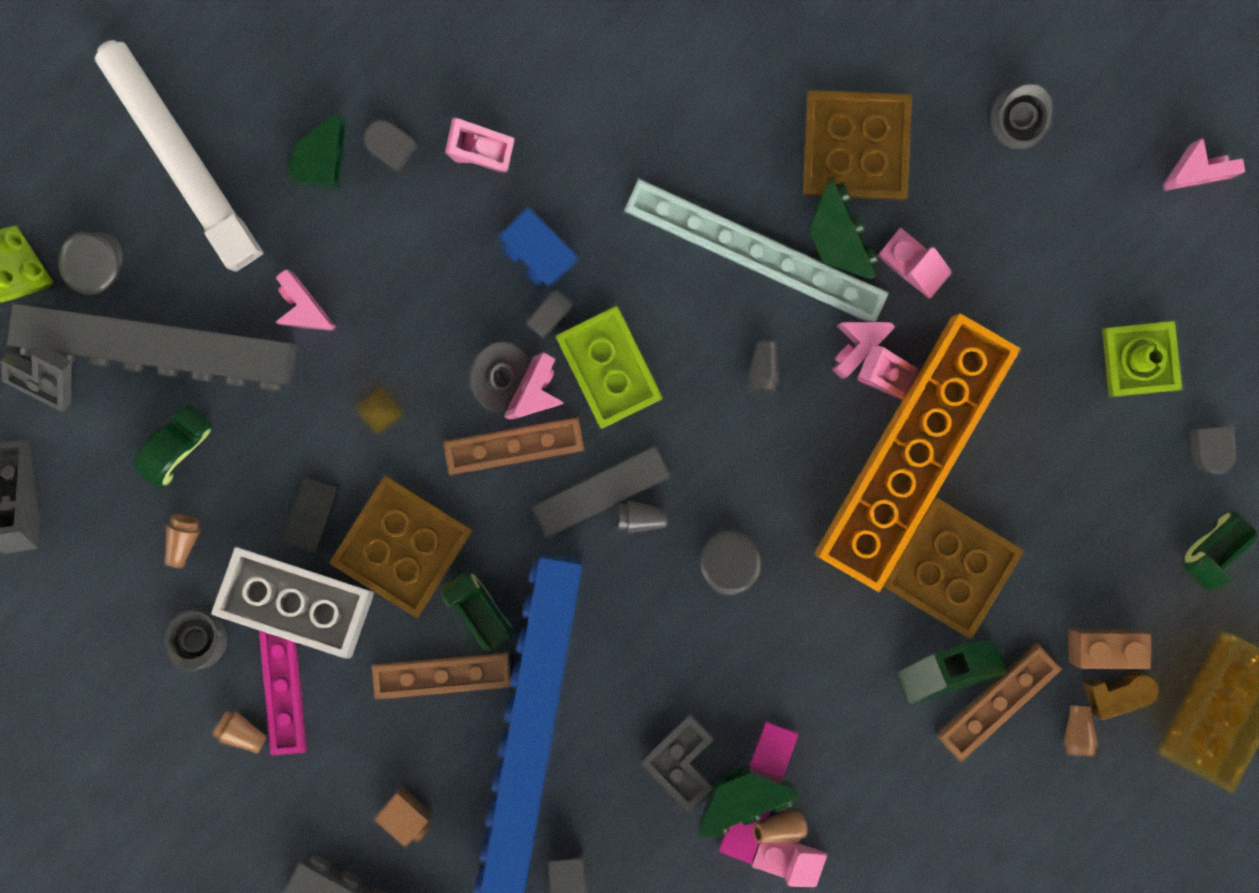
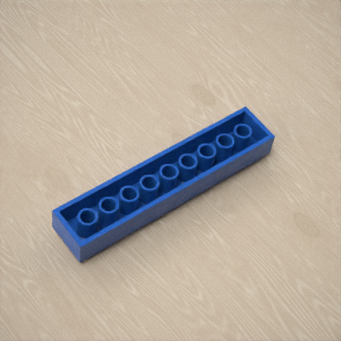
(532, 723)

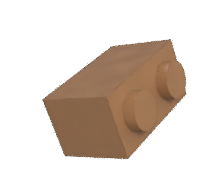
(1109, 648)

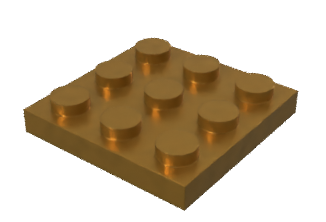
(858, 141)
(401, 546)
(953, 568)

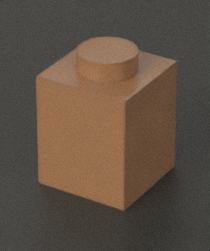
(404, 817)

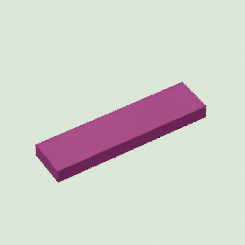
(282, 695)
(770, 756)

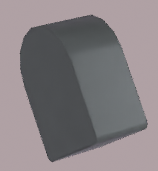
(389, 144)
(549, 314)
(1213, 448)

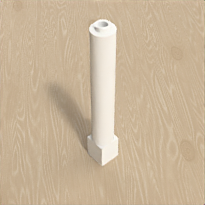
(222, 225)

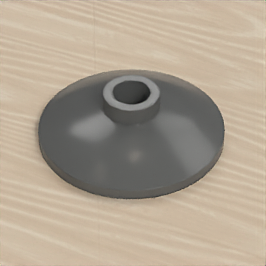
(510, 366)

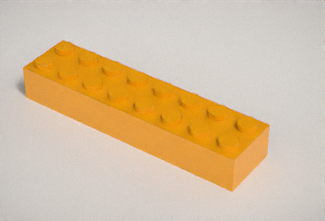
(917, 451)

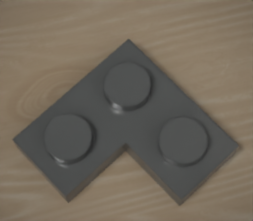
(42, 377)
(671, 761)

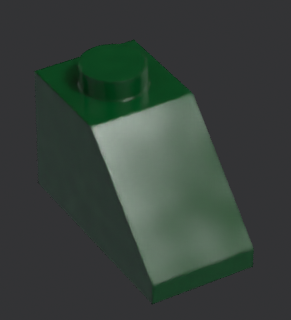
(319, 155)

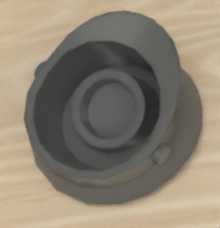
(1021, 115)
(90, 262)
(730, 562)
(195, 639)

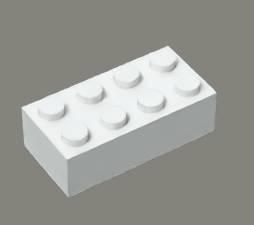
(292, 603)

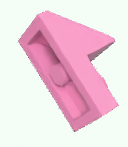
(478, 145)
(1196, 169)
(915, 263)
(307, 311)
(863, 336)
(887, 372)
(529, 396)
(793, 861)

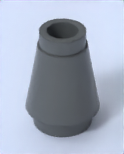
(764, 369)
(639, 517)

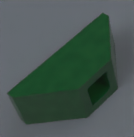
(839, 233)
(951, 671)
(743, 798)

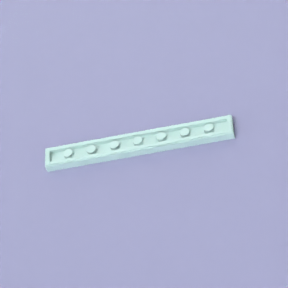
(756, 251)

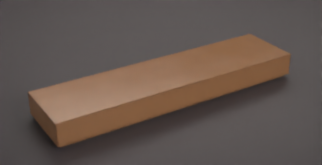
(513, 446)
(441, 675)
(998, 702)

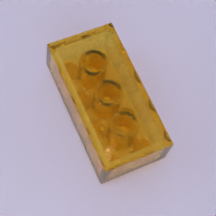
(1219, 716)

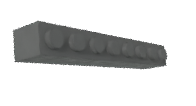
(153, 345)

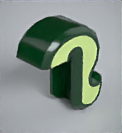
(171, 445)
(1218, 550)
(477, 610)

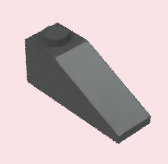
(18, 498)

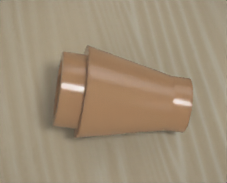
(180, 538)
(239, 732)
(1080, 732)
(783, 827)

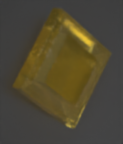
(379, 410)

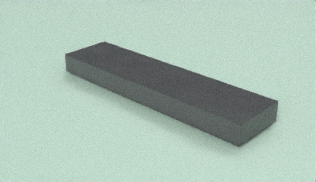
(601, 491)

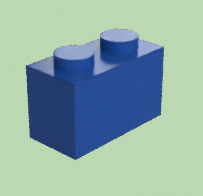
(538, 249)

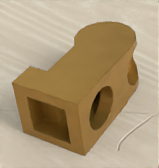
(1128, 694)

